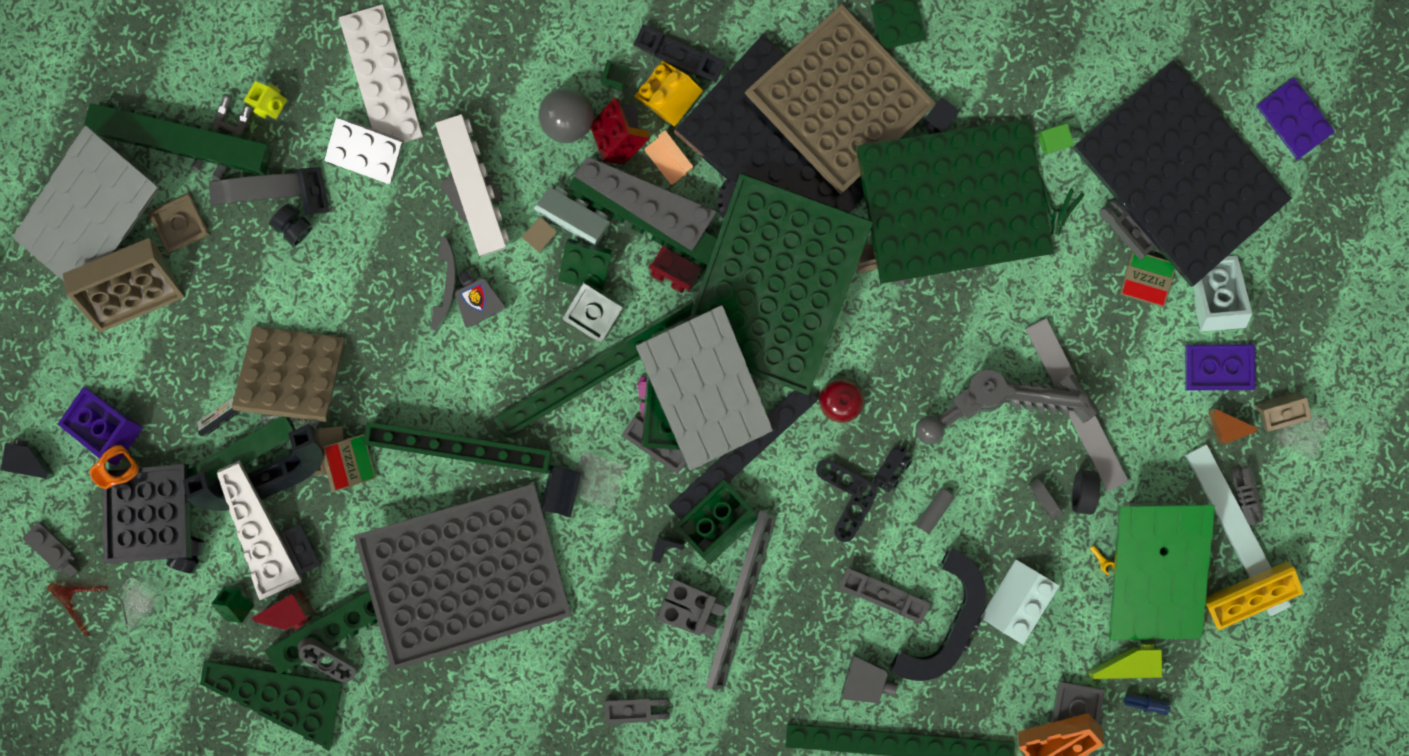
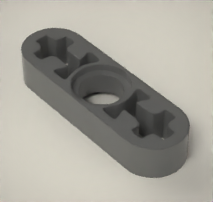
(324, 651)

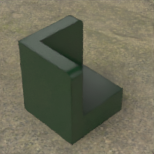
(614, 76)
(232, 604)

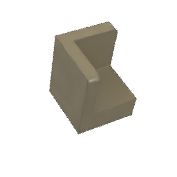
(539, 234)

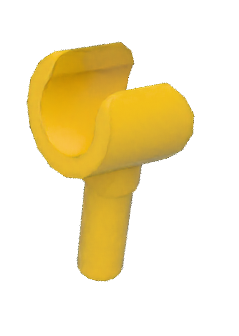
(1104, 563)

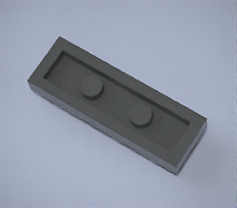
(668, 457)

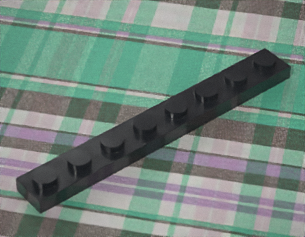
(731, 464)

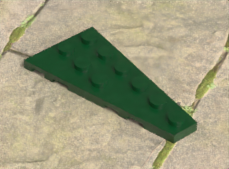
(289, 700)

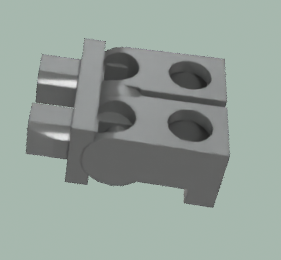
(695, 614)

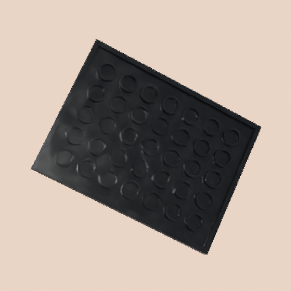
(741, 139)
(1182, 173)

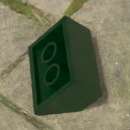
(716, 522)

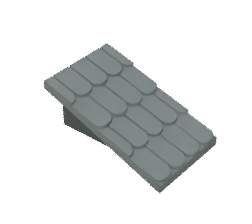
(86, 205)
(704, 387)

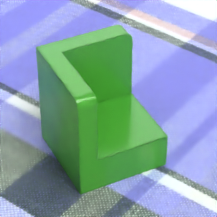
(1055, 139)

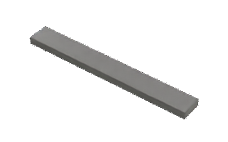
(1090, 431)

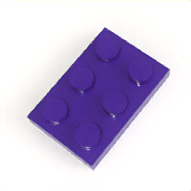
(1295, 118)

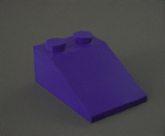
(99, 425)

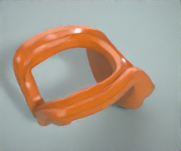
(101, 476)

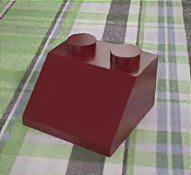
(289, 612)

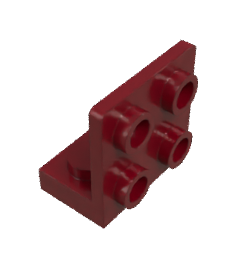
(614, 137)
(674, 269)

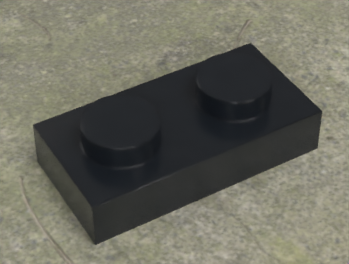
(312, 191)
(300, 549)

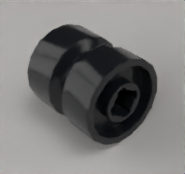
(290, 224)
(188, 565)

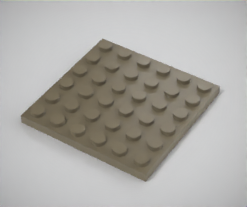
(839, 94)

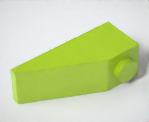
(1134, 663)

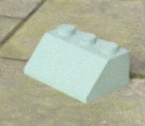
(573, 215)
(1019, 601)

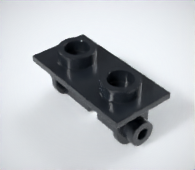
(899, 462)

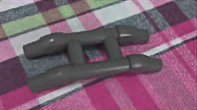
(219, 123)

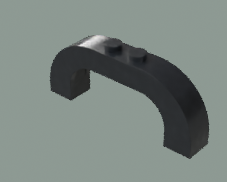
(296, 467)
(959, 633)

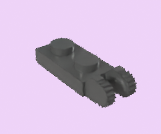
(1127, 228)
(633, 710)

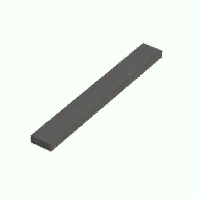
(741, 600)

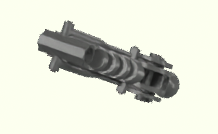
(991, 390)

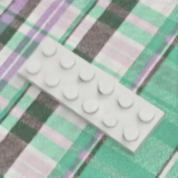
(380, 73)

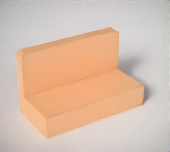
(668, 158)

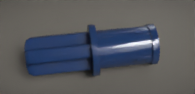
(1147, 703)

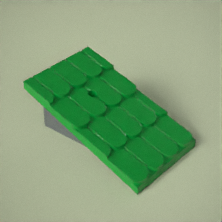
(1161, 571)

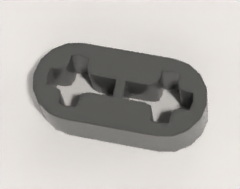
(1045, 499)

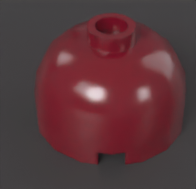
(841, 400)

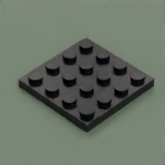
(147, 516)

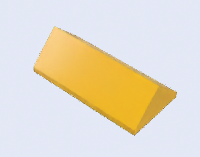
(1253, 595)

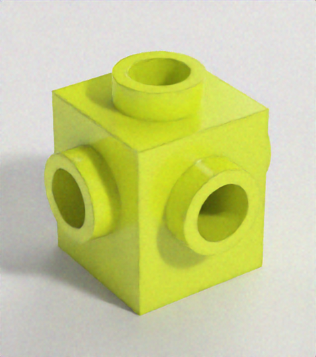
(265, 100)

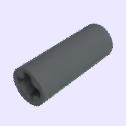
(935, 511)

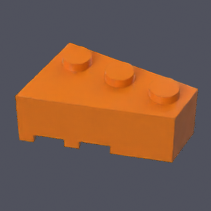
(1062, 738)

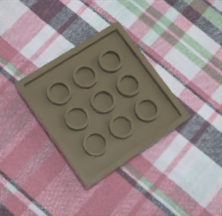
(288, 374)

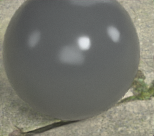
(566, 115)

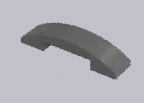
(254, 188)
(447, 255)
(883, 595)

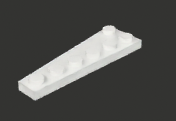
(262, 546)

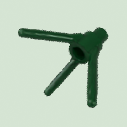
(1060, 216)

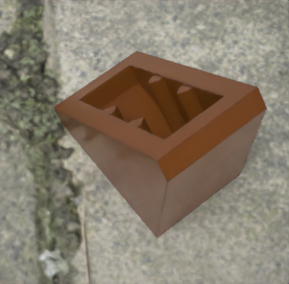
(1229, 428)

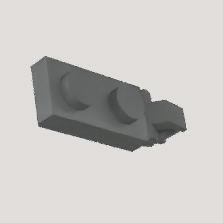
(51, 549)

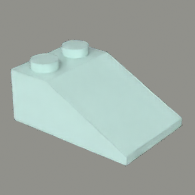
(1222, 298)

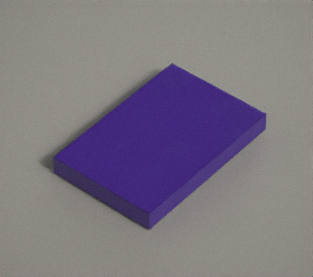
(1220, 367)

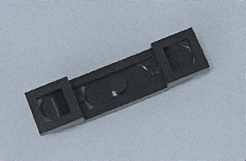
(679, 54)

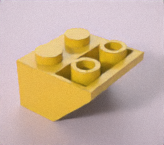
(668, 93)

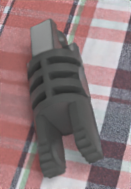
(1248, 494)

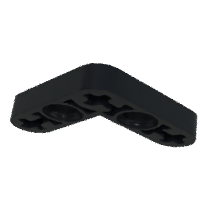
(854, 490)

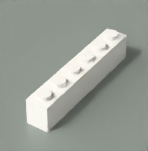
(471, 185)

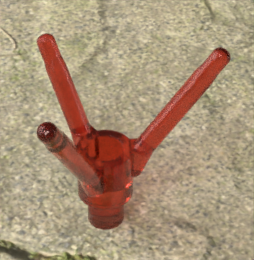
(65, 594)

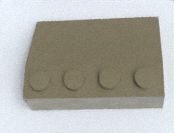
(122, 285)

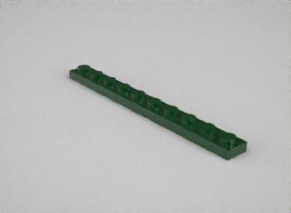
(583, 377)
(891, 743)

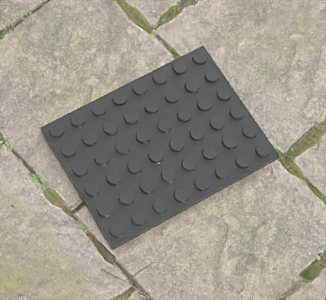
(462, 576)

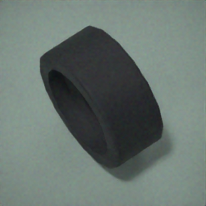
(1085, 492)

